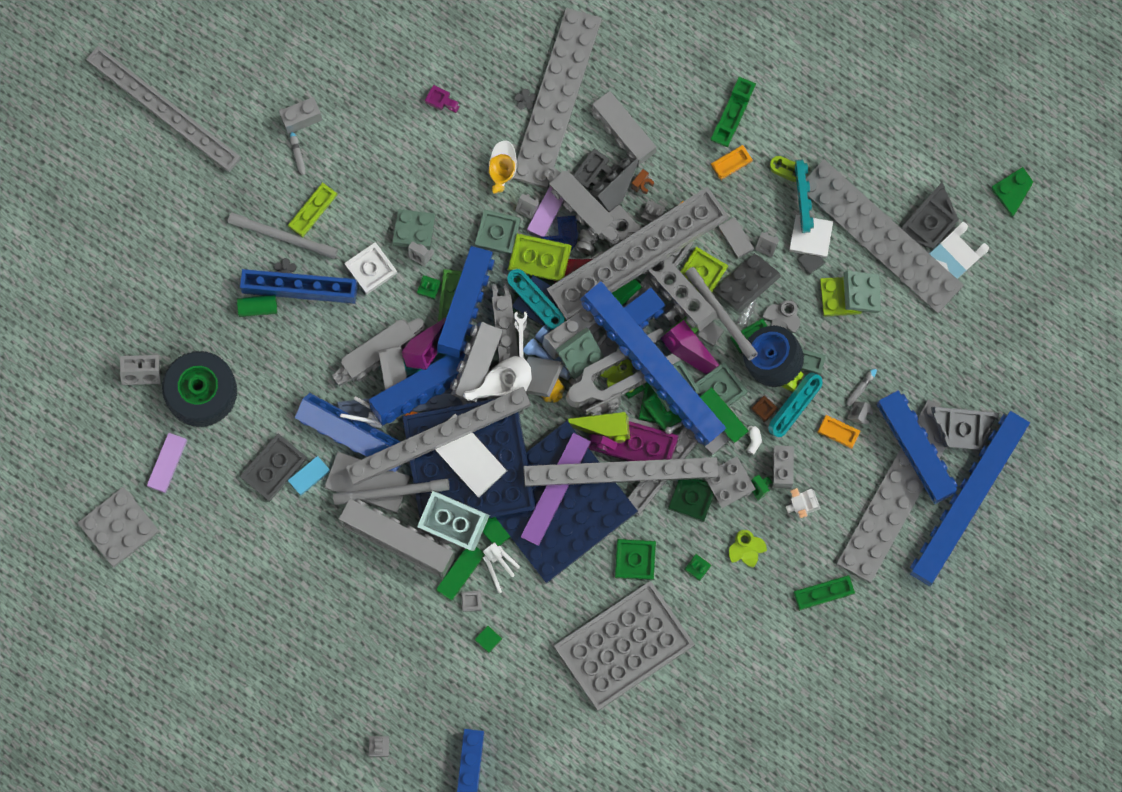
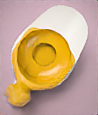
(502, 165)

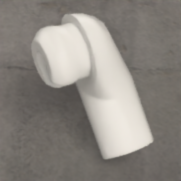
(756, 439)

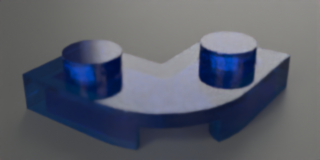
(566, 231)

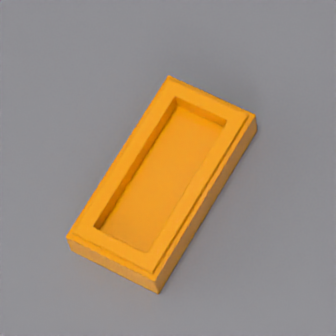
(731, 162)
(838, 431)

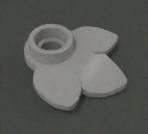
(781, 318)

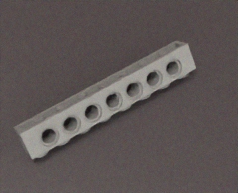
(704, 314)

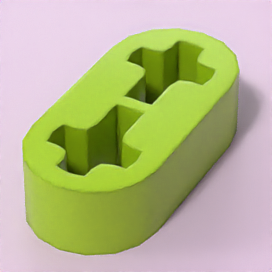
(785, 173)

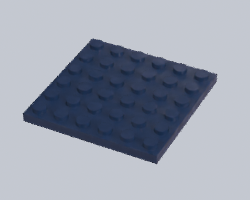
(501, 438)
(582, 519)

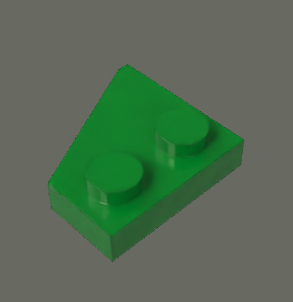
(1013, 190)

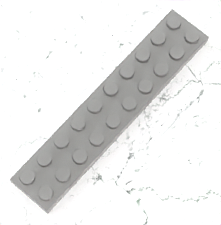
(557, 97)
(882, 237)
(640, 251)
(888, 508)

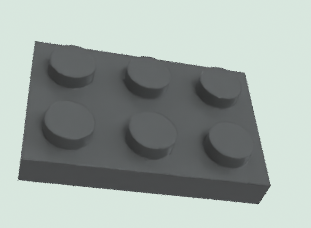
(747, 283)
(273, 467)

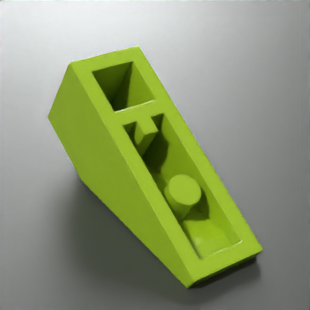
(612, 426)

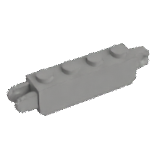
(583, 204)
(505, 321)
(366, 357)

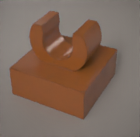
(639, 182)

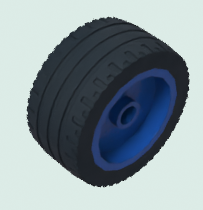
(778, 356)

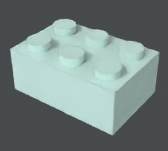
(453, 521)

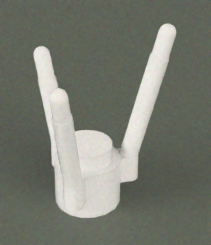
(371, 420)
(493, 554)

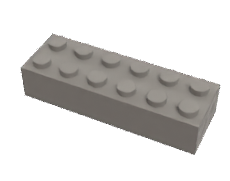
(397, 538)

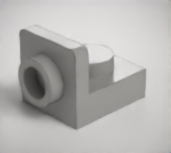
(420, 253)

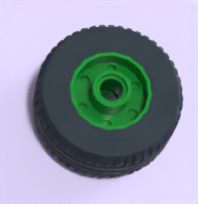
(199, 406)

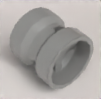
(586, 242)

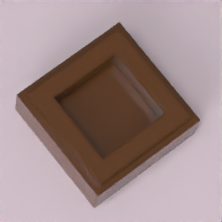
(764, 408)

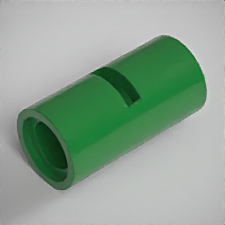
(257, 306)

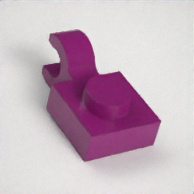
(439, 98)
(601, 443)

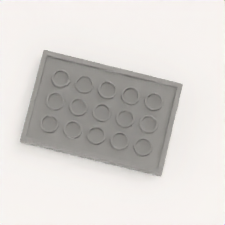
(624, 645)

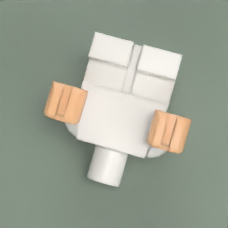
(803, 502)

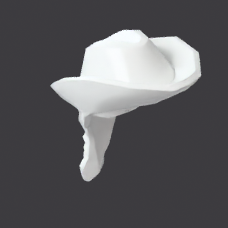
(503, 379)

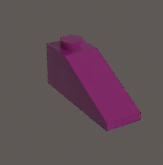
(423, 347)
(688, 347)

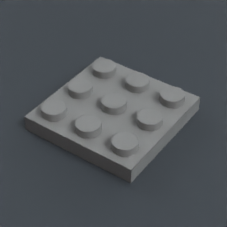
(118, 527)

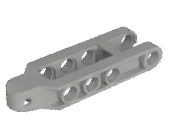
(586, 391)

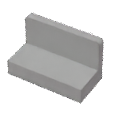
(392, 366)

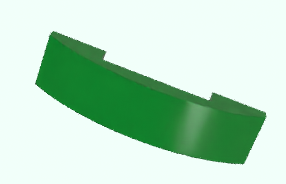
(733, 112)

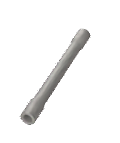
(244, 222)
(743, 343)
(435, 485)

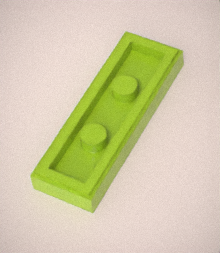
(312, 210)

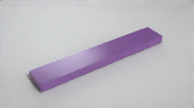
(554, 494)

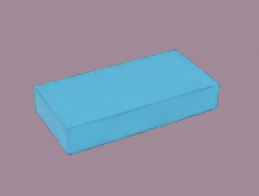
(309, 475)

